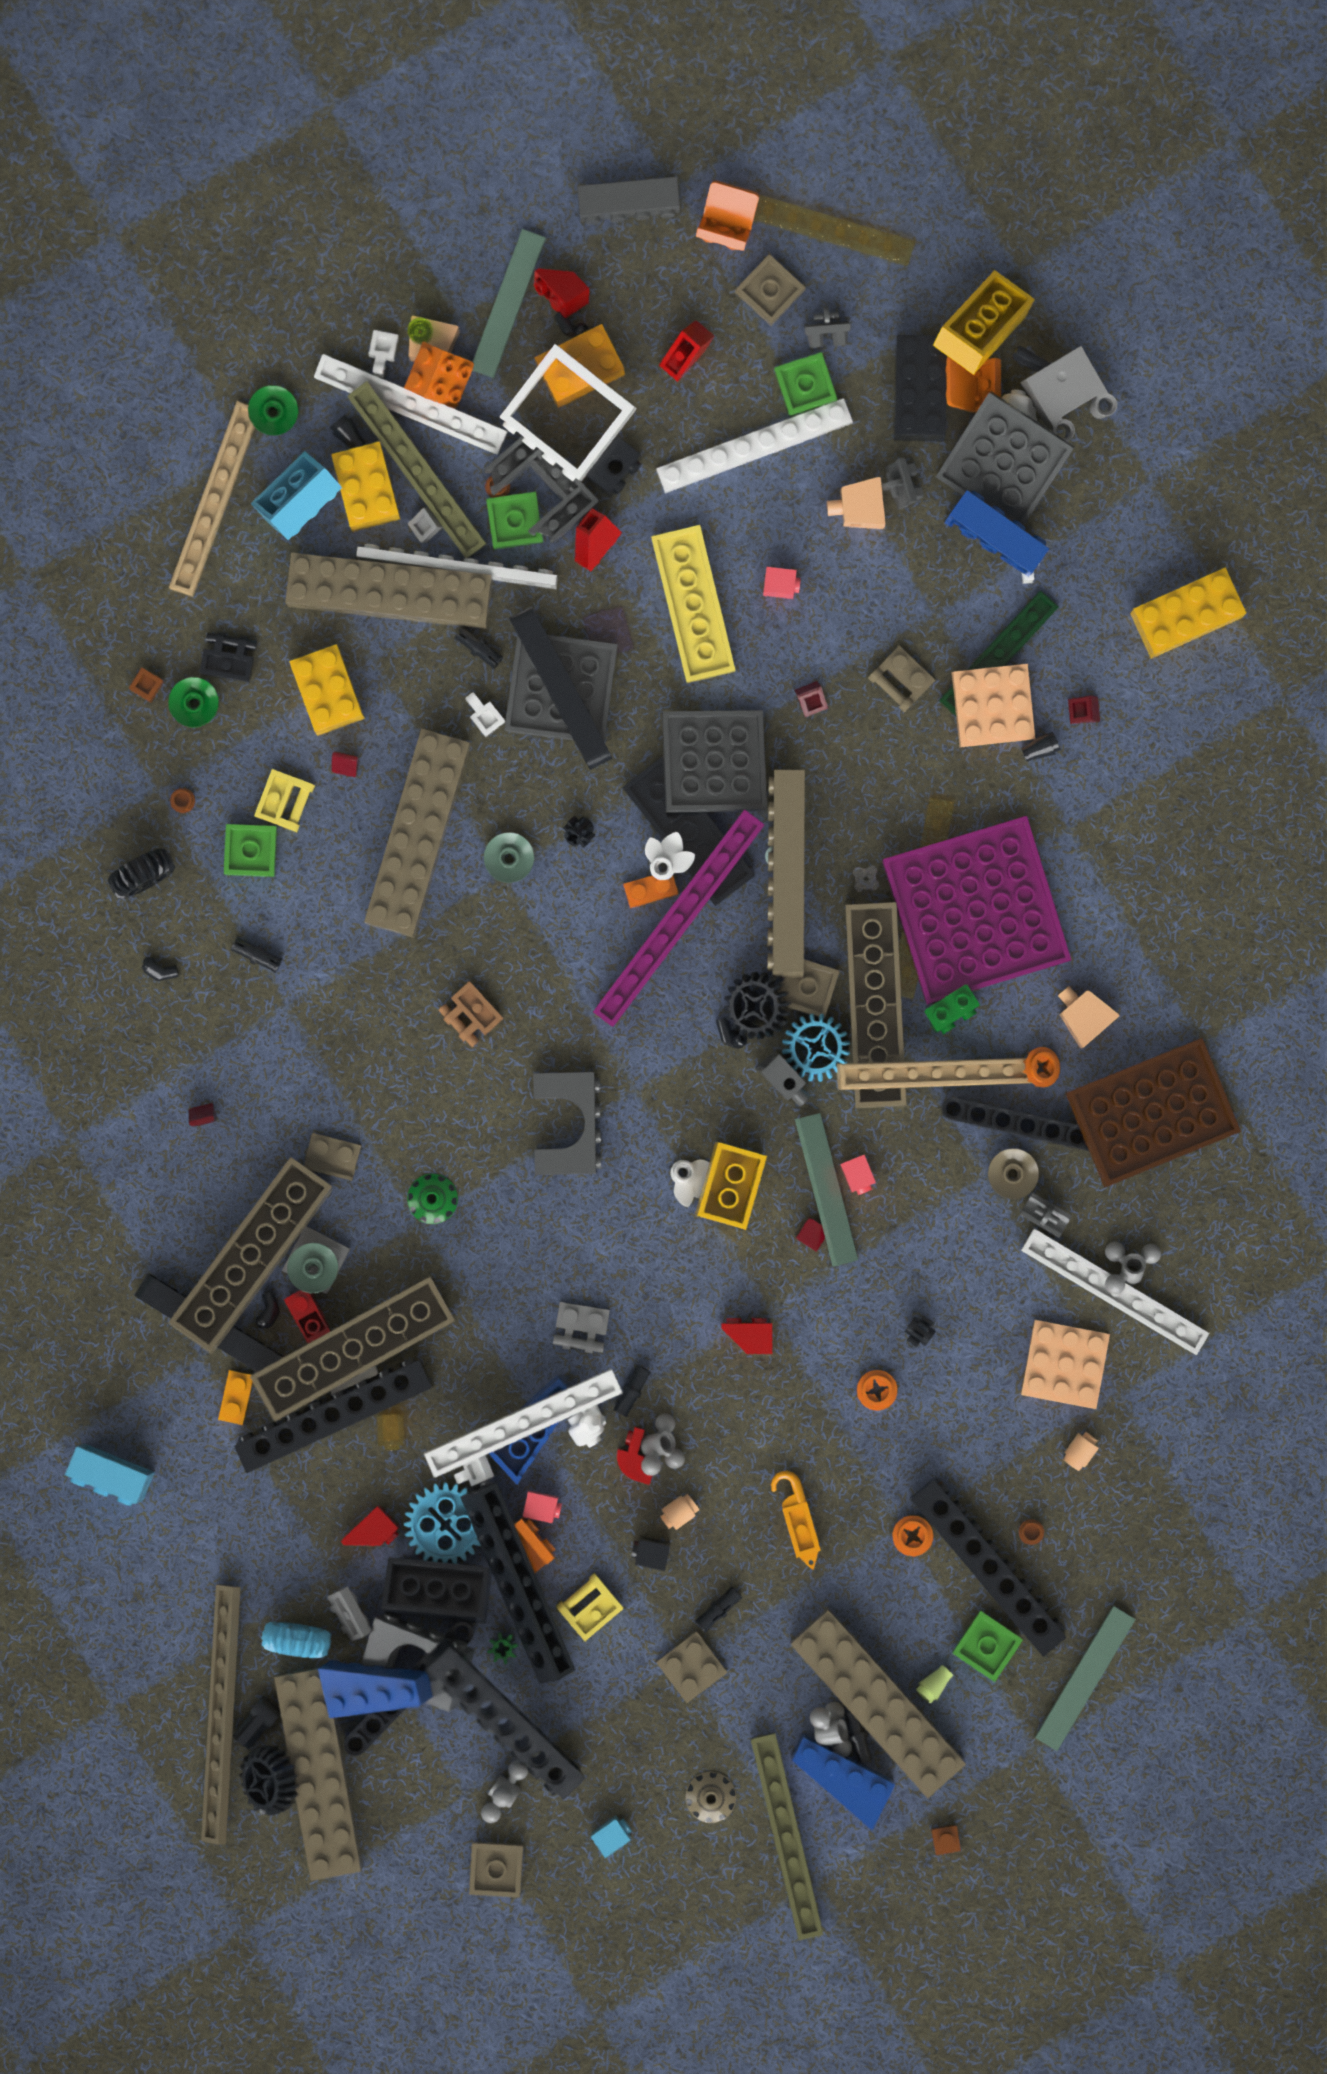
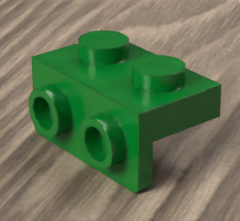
(951, 1008)

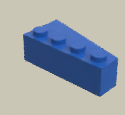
(997, 532)
(520, 1454)
(367, 1689)
(852, 1784)

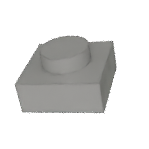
(425, 525)

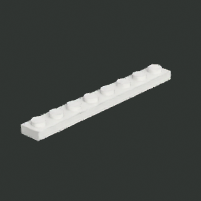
(414, 406)
(754, 445)
(518, 574)
(1129, 1300)
(522, 1422)

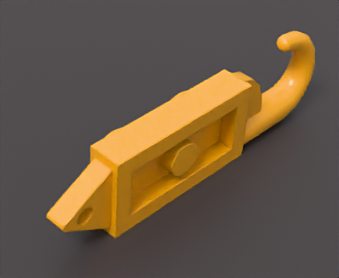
(798, 1519)

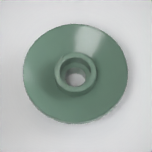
(508, 844)
(312, 1255)

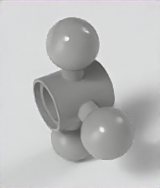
(1116, 1252)
(661, 1444)
(831, 1728)
(504, 1792)

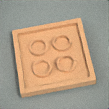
(993, 705)
(1065, 1364)

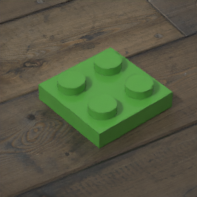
(805, 384)
(512, 518)
(250, 850)
(987, 1646)

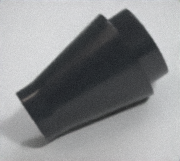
(346, 432)
(1041, 747)

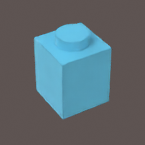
(611, 1835)

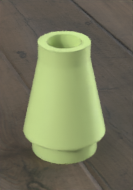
(934, 1684)

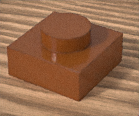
(146, 685)
(946, 1839)

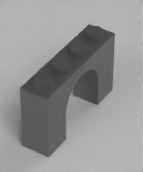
(581, 1090)
(392, 1633)

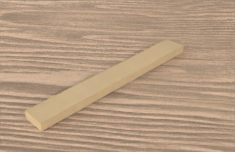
(213, 502)
(931, 1073)

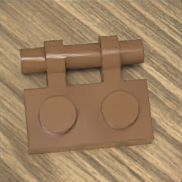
(478, 1011)

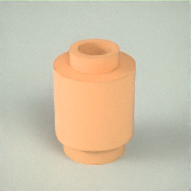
(1081, 1450)
(679, 1512)

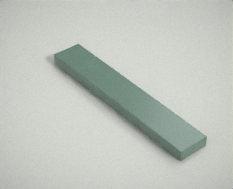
(508, 303)
(826, 1189)
(1084, 1678)

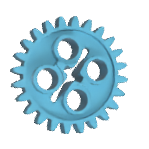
(428, 1540)

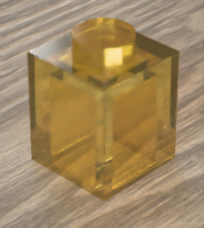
(391, 1431)

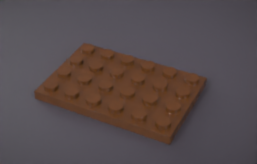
(1153, 1112)

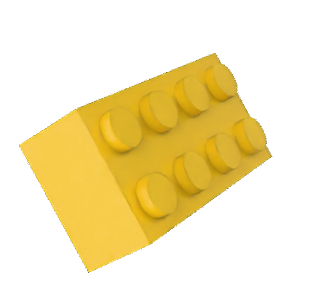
(983, 322)
(1188, 613)

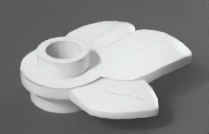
(669, 852)
(690, 1186)

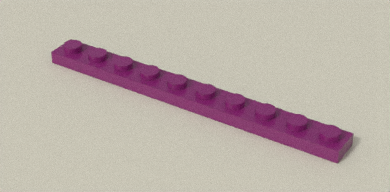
(679, 918)

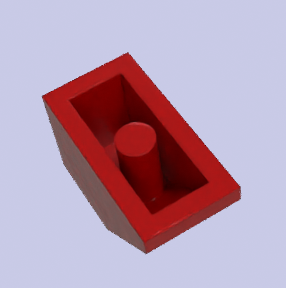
(686, 350)
(373, 1530)

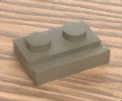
(332, 1156)

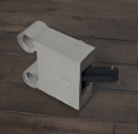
(1063, 387)

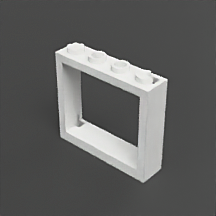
(533, 441)

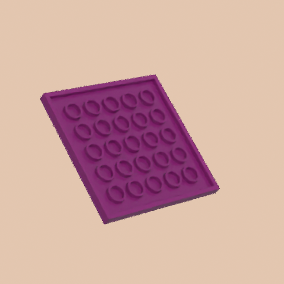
(976, 909)

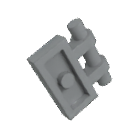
(581, 1319)
(353, 1621)

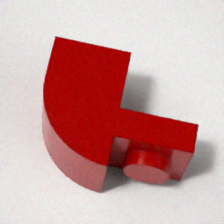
(630, 1460)

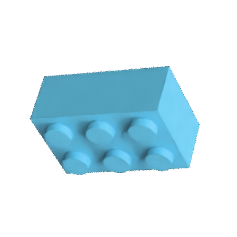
(296, 495)
(109, 1474)

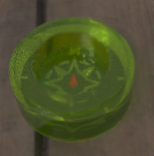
(420, 330)

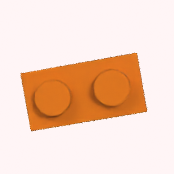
(649, 890)

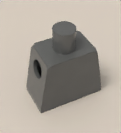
(776, 1071)

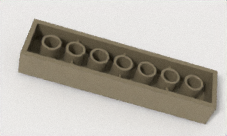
(389, 590)
(418, 833)
(787, 864)
(875, 995)
(251, 1255)
(352, 1348)
(878, 1702)
(324, 1787)

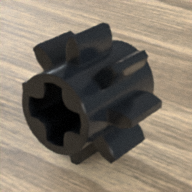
(579, 831)
(920, 1331)

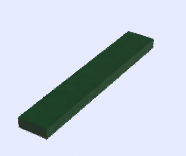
(1010, 639)

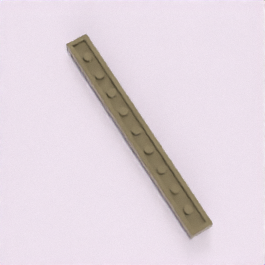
(220, 1714)

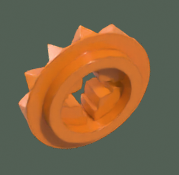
(1051, 1067)
(866, 1384)
(924, 1533)

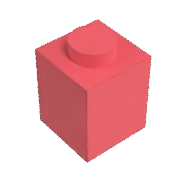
(781, 583)
(858, 1175)
(541, 1507)

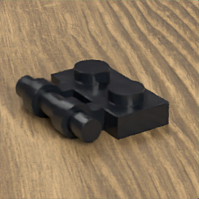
(225, 664)

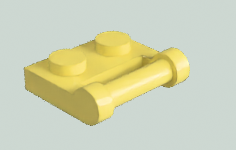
(276, 798)
(596, 1613)

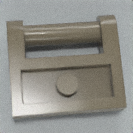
(908, 673)

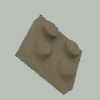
(770, 290)
(812, 991)
(691, 1667)
(496, 1869)

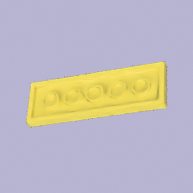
(693, 604)

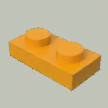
(236, 1397)

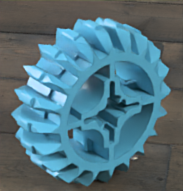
(796, 1037)
(296, 1639)

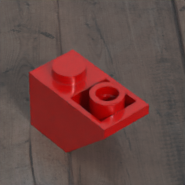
(562, 289)
(594, 538)
(307, 1315)
(750, 1337)

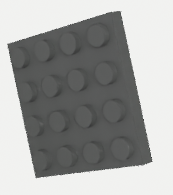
(1005, 459)
(589, 668)
(714, 761)

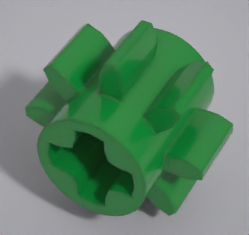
(507, 1642)

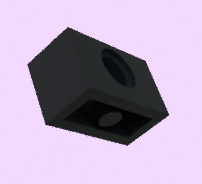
(619, 453)
(651, 1553)

